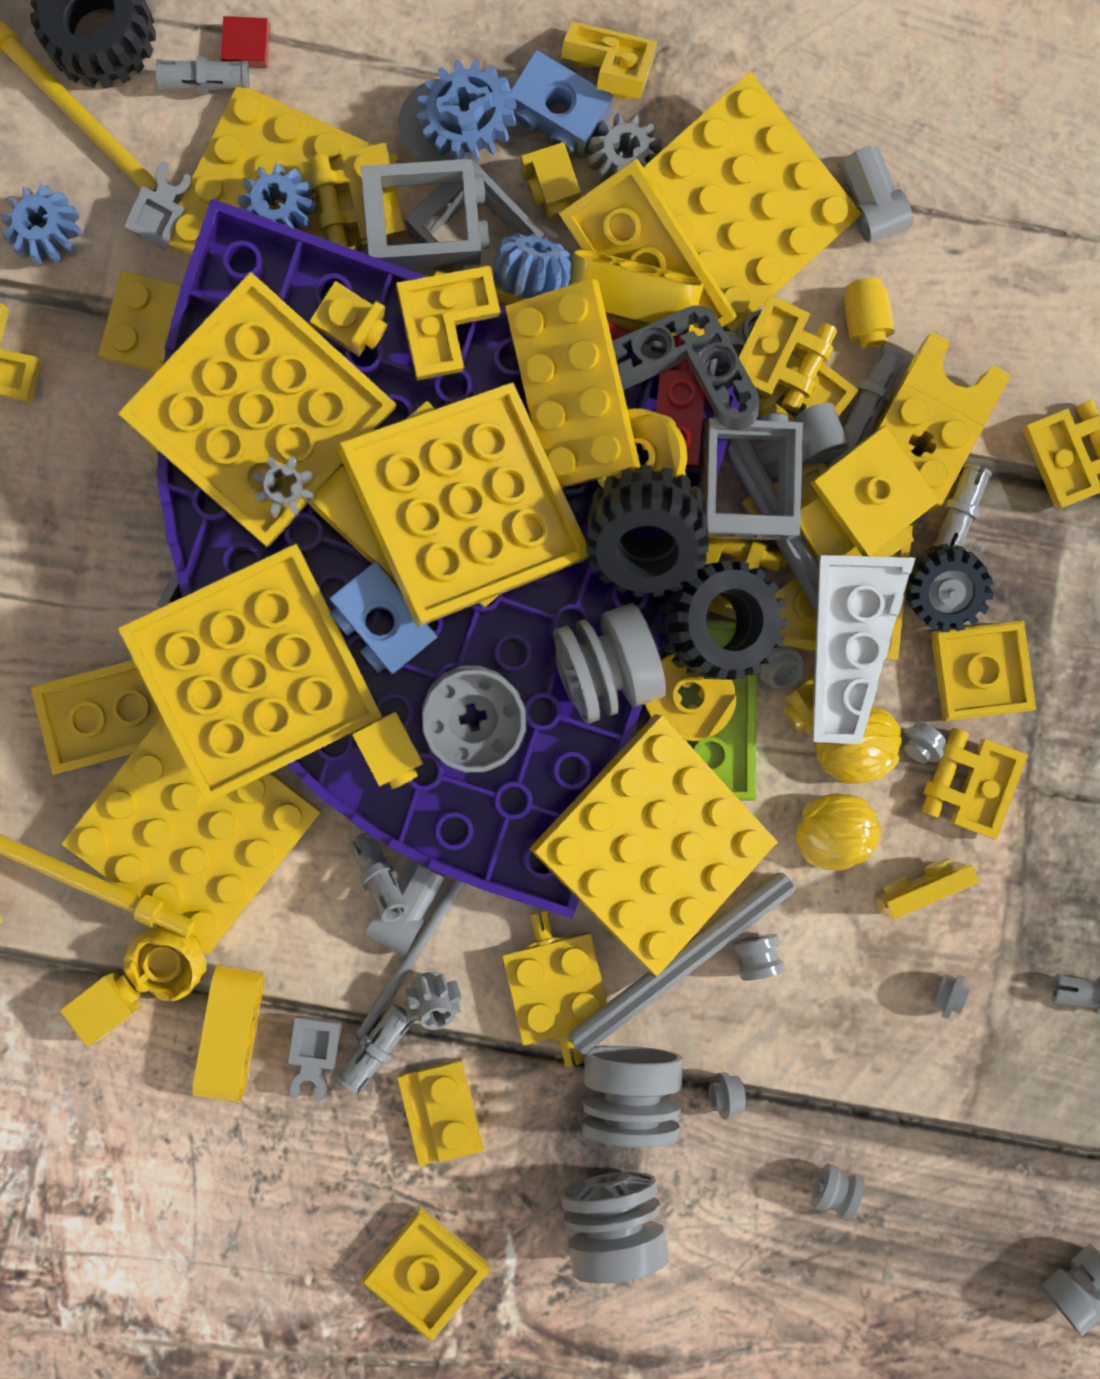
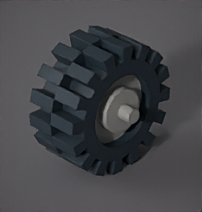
(949, 587)

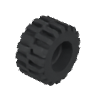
(100, 56)
(647, 500)
(756, 620)

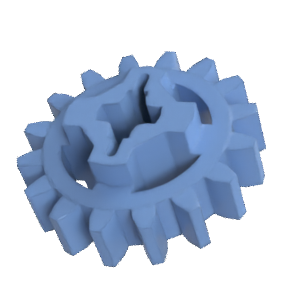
(487, 108)

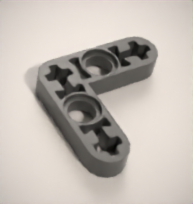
(697, 352)

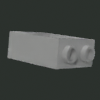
(425, 173)
(449, 198)
(743, 526)

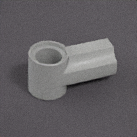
(882, 207)
(821, 439)
(418, 888)

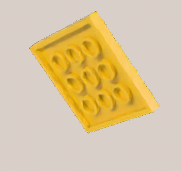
(257, 134)
(750, 195)
(253, 390)
(463, 503)
(250, 673)
(654, 844)
(197, 857)

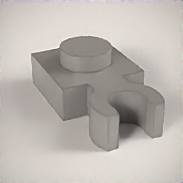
(155, 213)
(313, 1048)

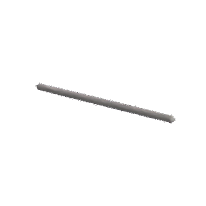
(410, 958)

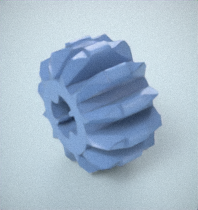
(276, 187)
(29, 213)
(531, 266)

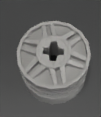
(615, 661)
(498, 730)
(631, 1106)
(614, 1227)

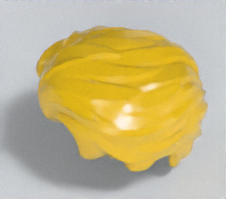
(867, 760)
(838, 831)
(164, 963)

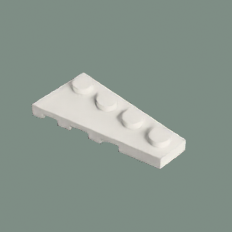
(853, 634)

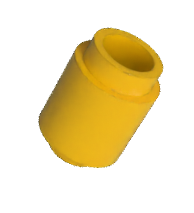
(868, 312)

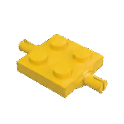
(554, 986)

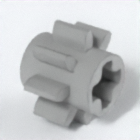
(290, 475)
(432, 1000)

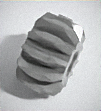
(621, 137)

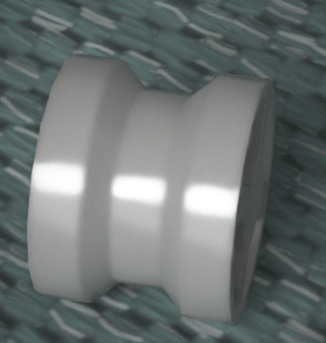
(759, 957)
(838, 1192)

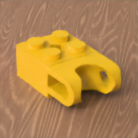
(940, 414)

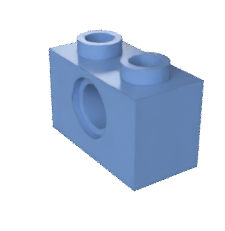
(550, 82)
(376, 591)

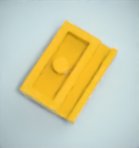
(939, 882)
(441, 1112)

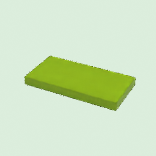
(733, 749)

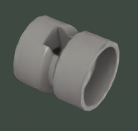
(1068, 1290)

